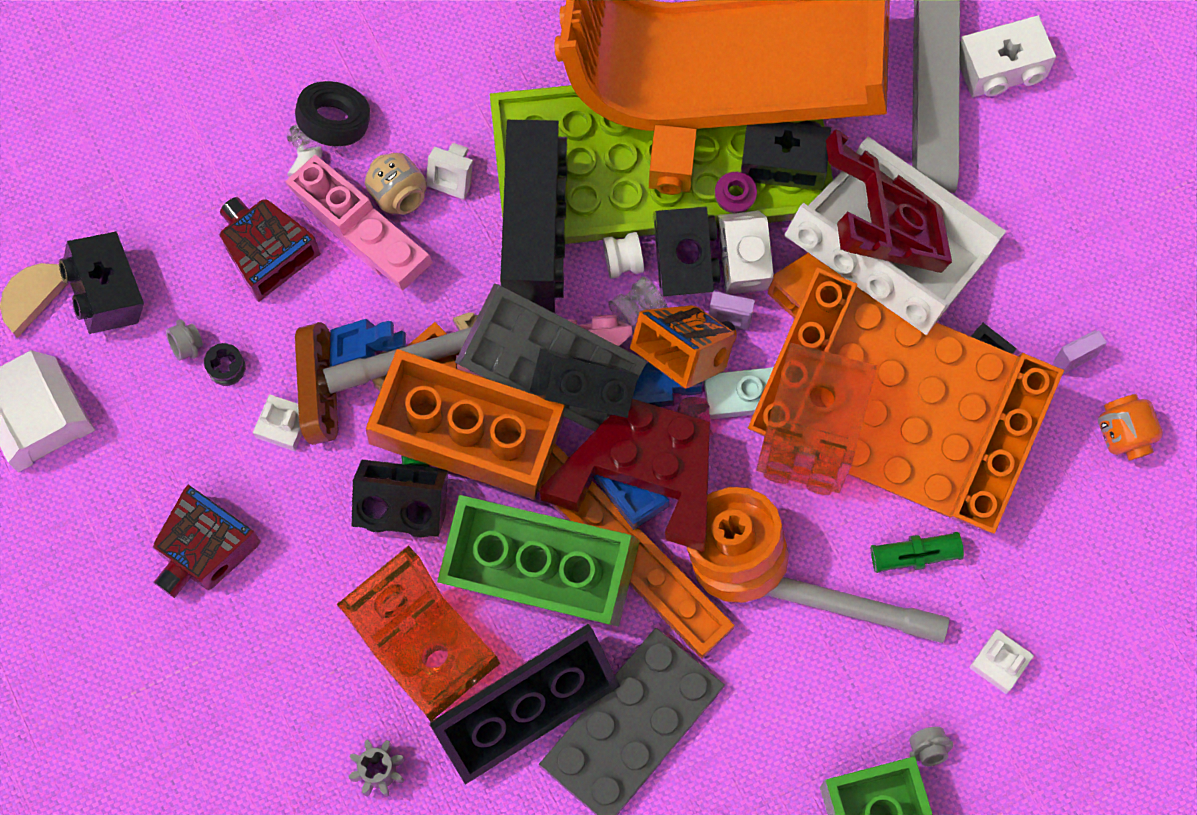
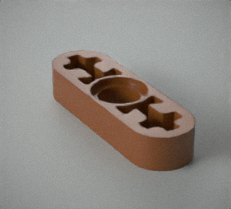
(316, 405)

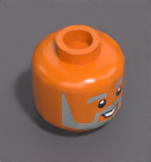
(1130, 426)

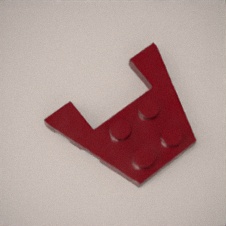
(904, 221)
(649, 451)

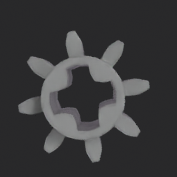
(373, 755)

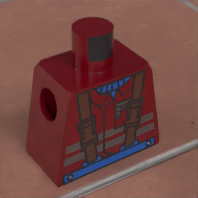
(265, 244)
(200, 543)

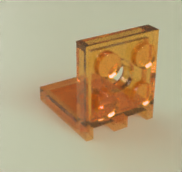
(812, 441)
(406, 621)

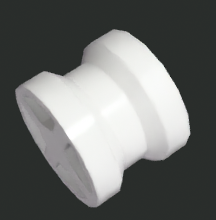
(623, 255)

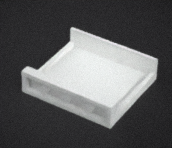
(908, 291)

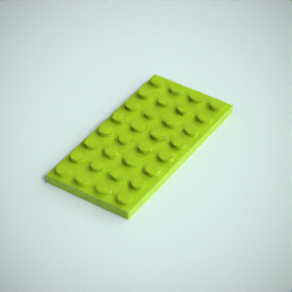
(612, 165)

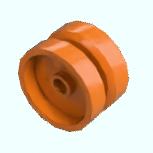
(743, 546)

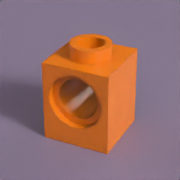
(672, 159)

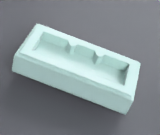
(735, 392)

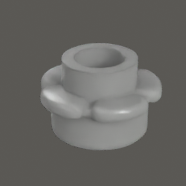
(184, 340)
(930, 746)

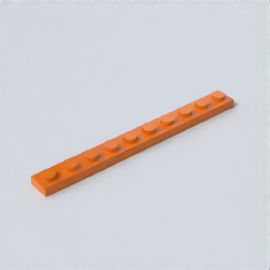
(653, 574)

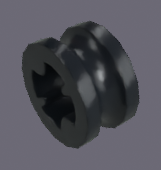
(212, 360)

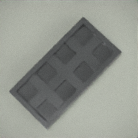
(509, 339)
(632, 728)

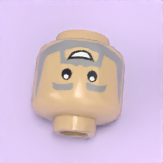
(395, 183)

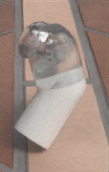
(305, 148)

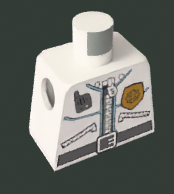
(745, 252)

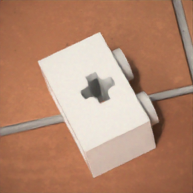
(1006, 57)

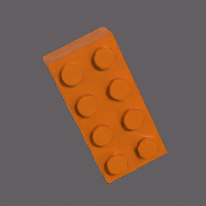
(465, 424)

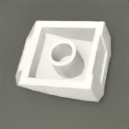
(37, 409)

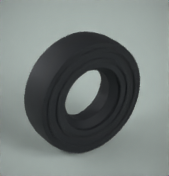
(331, 131)

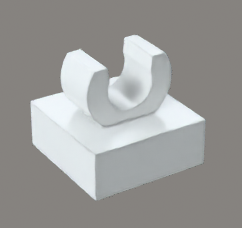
(450, 170)
(279, 423)
(1001, 661)

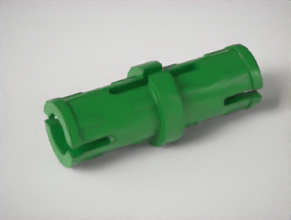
(917, 552)

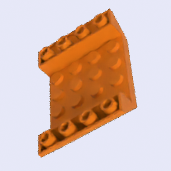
(943, 411)

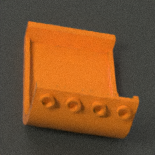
(726, 60)

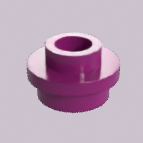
(732, 203)

